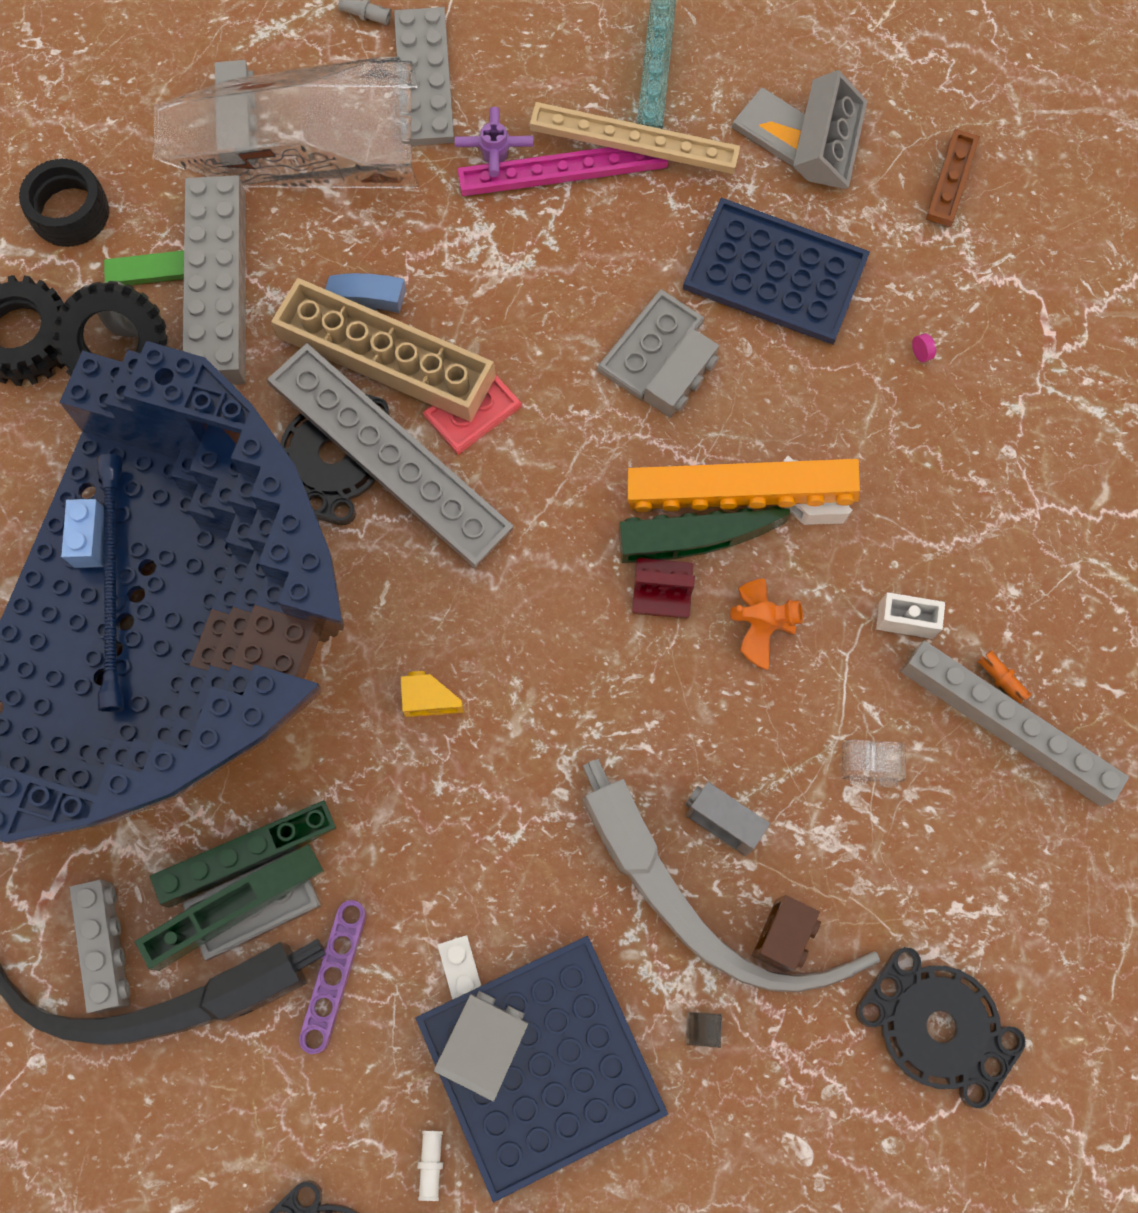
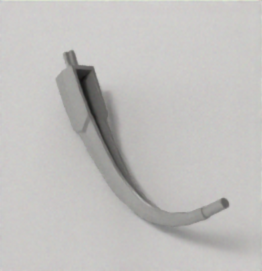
(637, 857)

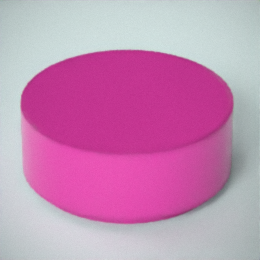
(924, 347)

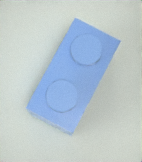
(83, 533)

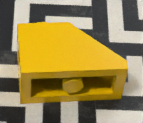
(427, 696)

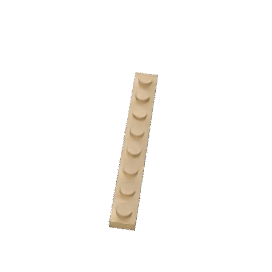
(634, 138)

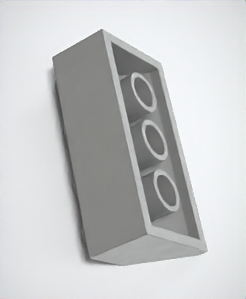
(830, 131)

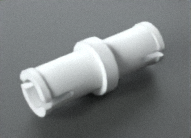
(430, 1166)

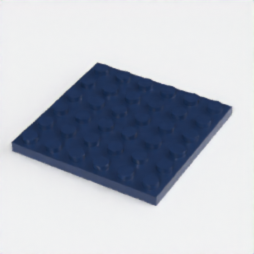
(570, 1081)

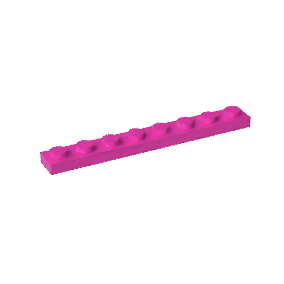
(555, 169)

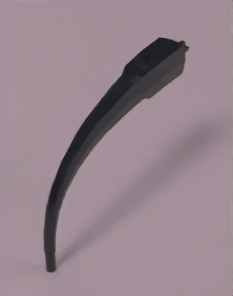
(221, 999)

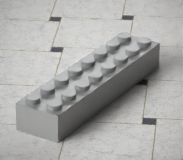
(216, 273)

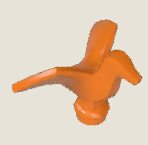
(764, 619)

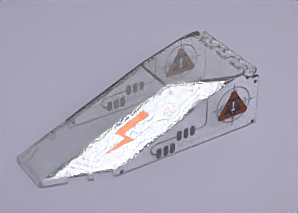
(297, 127)

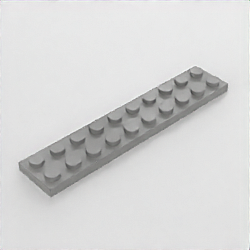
(390, 455)

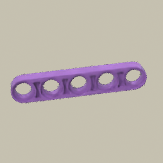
(322, 988)

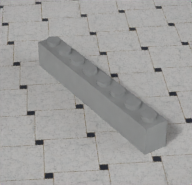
(1015, 724)

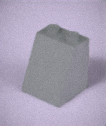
(482, 1045)

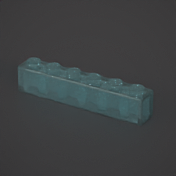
(656, 63)

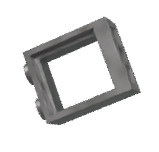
(726, 818)

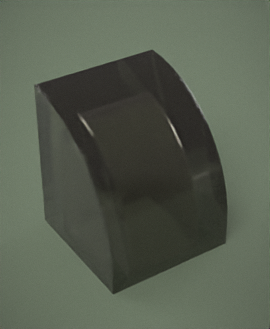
(703, 1029)

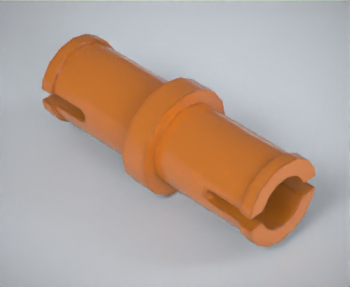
(1004, 677)

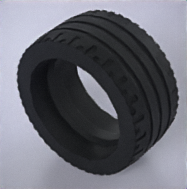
(52, 178)

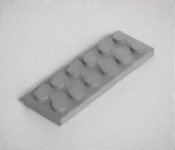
(423, 40)

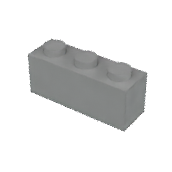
(682, 373)

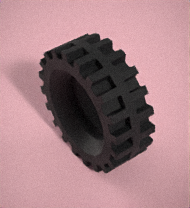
(37, 355)

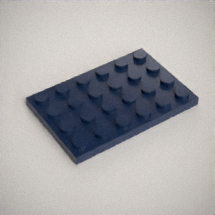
(776, 270)

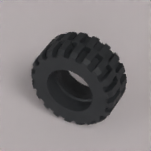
(98, 298)

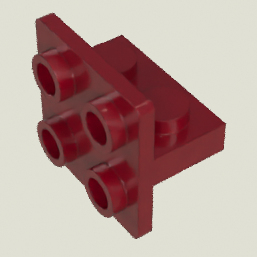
(663, 588)

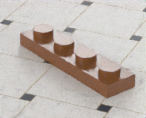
(952, 178)

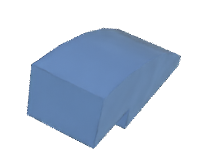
(369, 290)

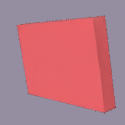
(460, 433)

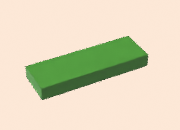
(145, 268)

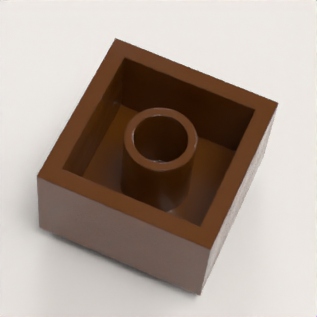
(786, 934)

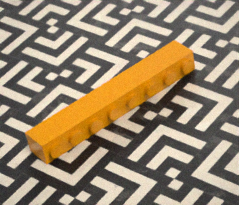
(744, 485)

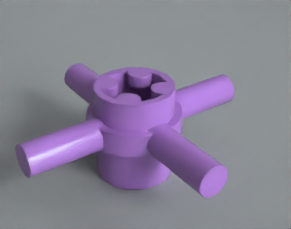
(494, 141)

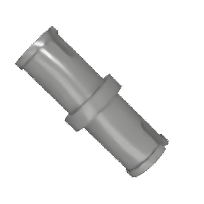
(366, 10)

